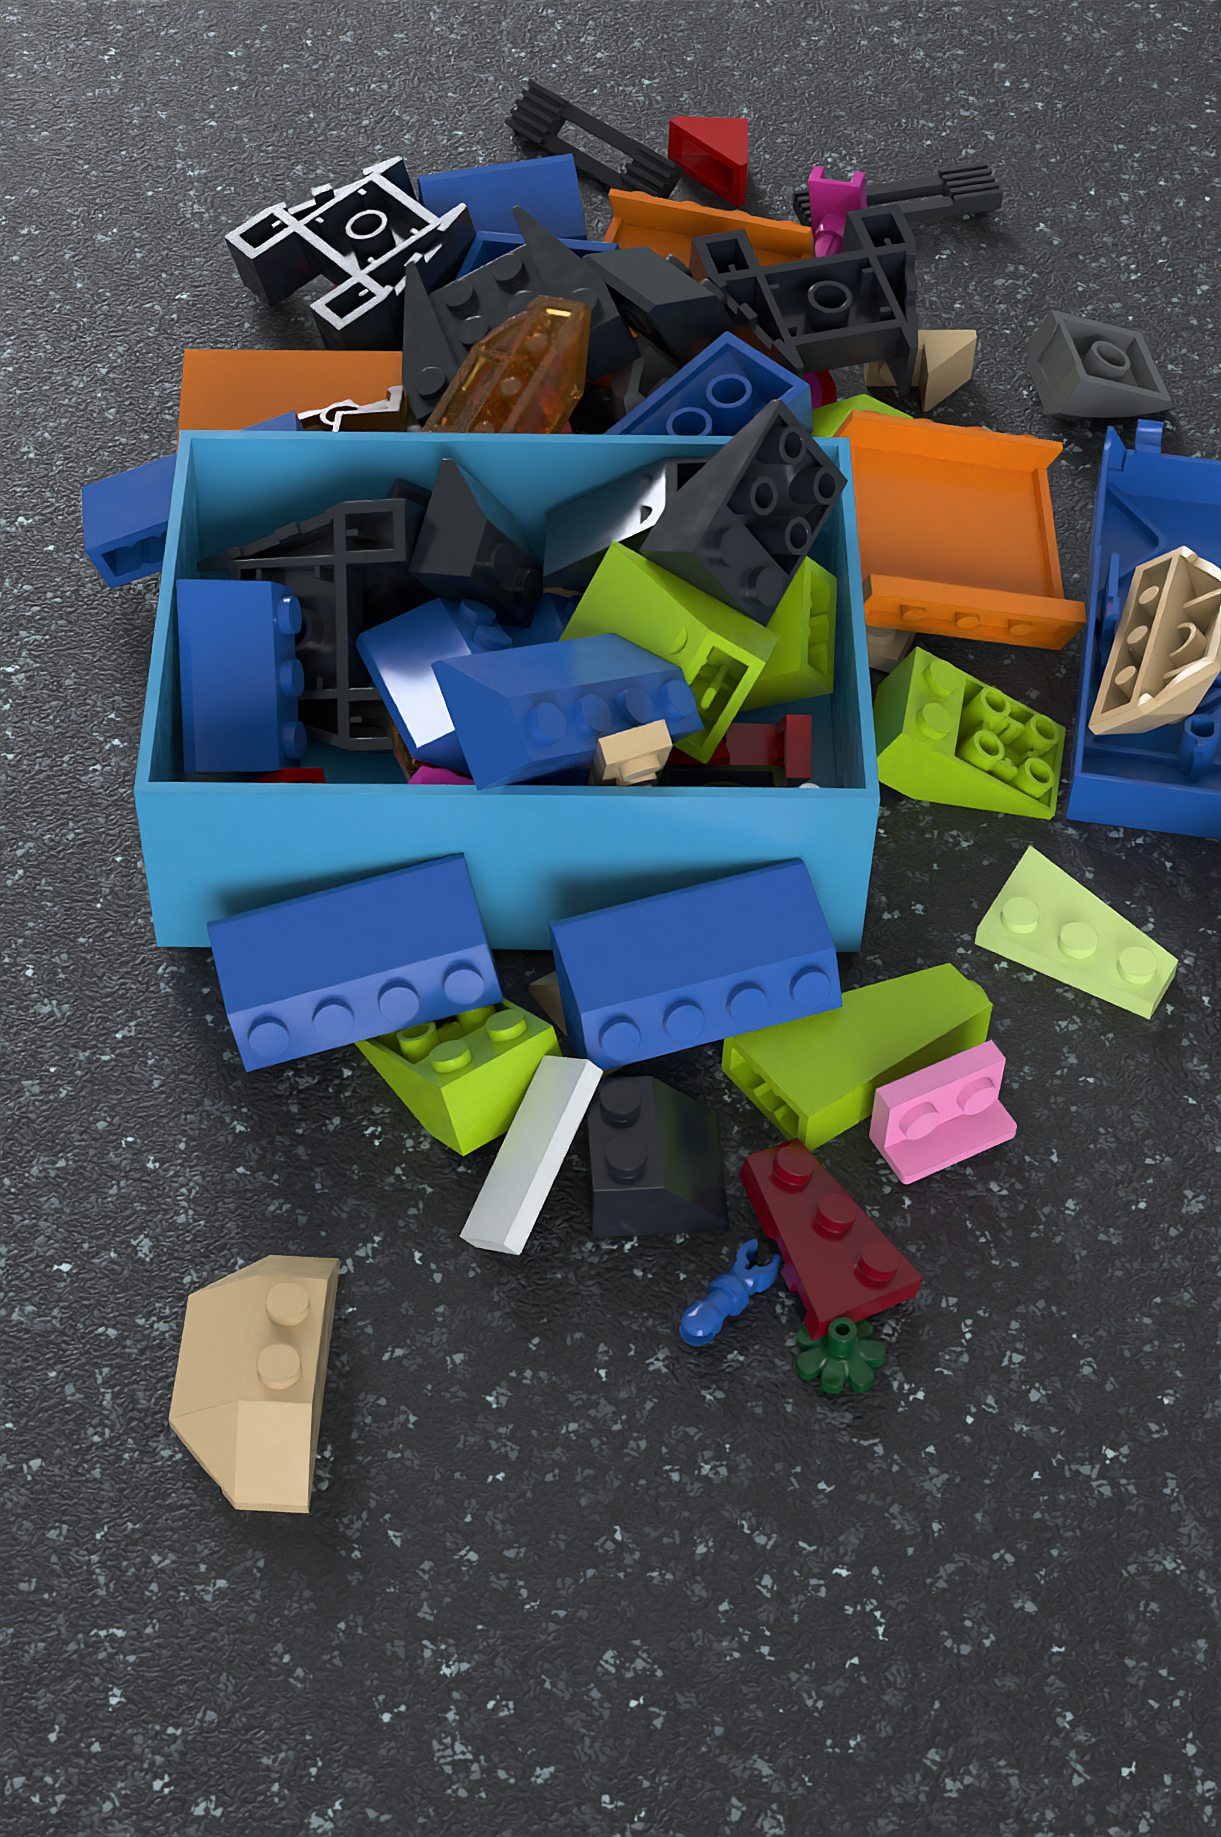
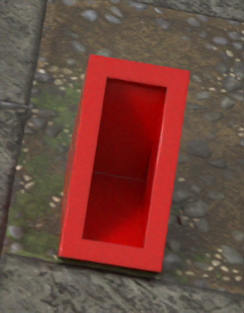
(712, 153)

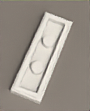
(531, 1154)

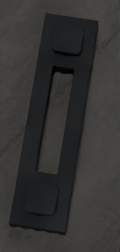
(542, 116)
(963, 188)

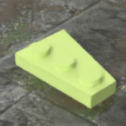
(1075, 937)

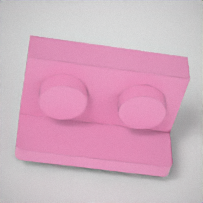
(942, 1113)

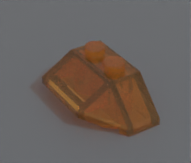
(520, 374)

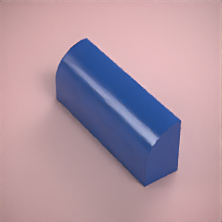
(130, 514)

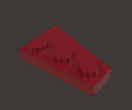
(827, 1241)

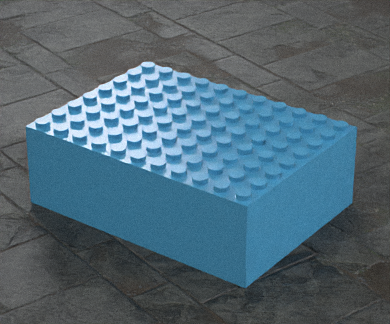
(529, 849)

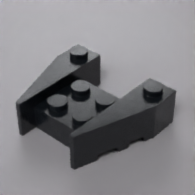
(359, 243)
(825, 307)
(451, 320)
(325, 569)

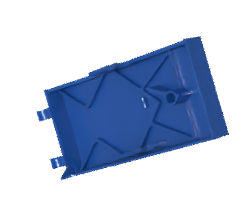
(1172, 773)

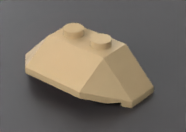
(1163, 646)
(256, 1379)

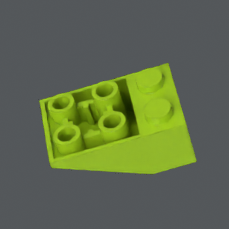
(682, 624)
(964, 741)
(464, 1070)

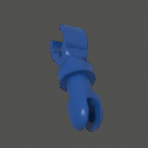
(727, 1296)

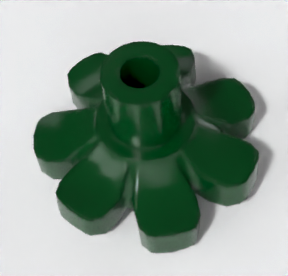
(840, 1355)

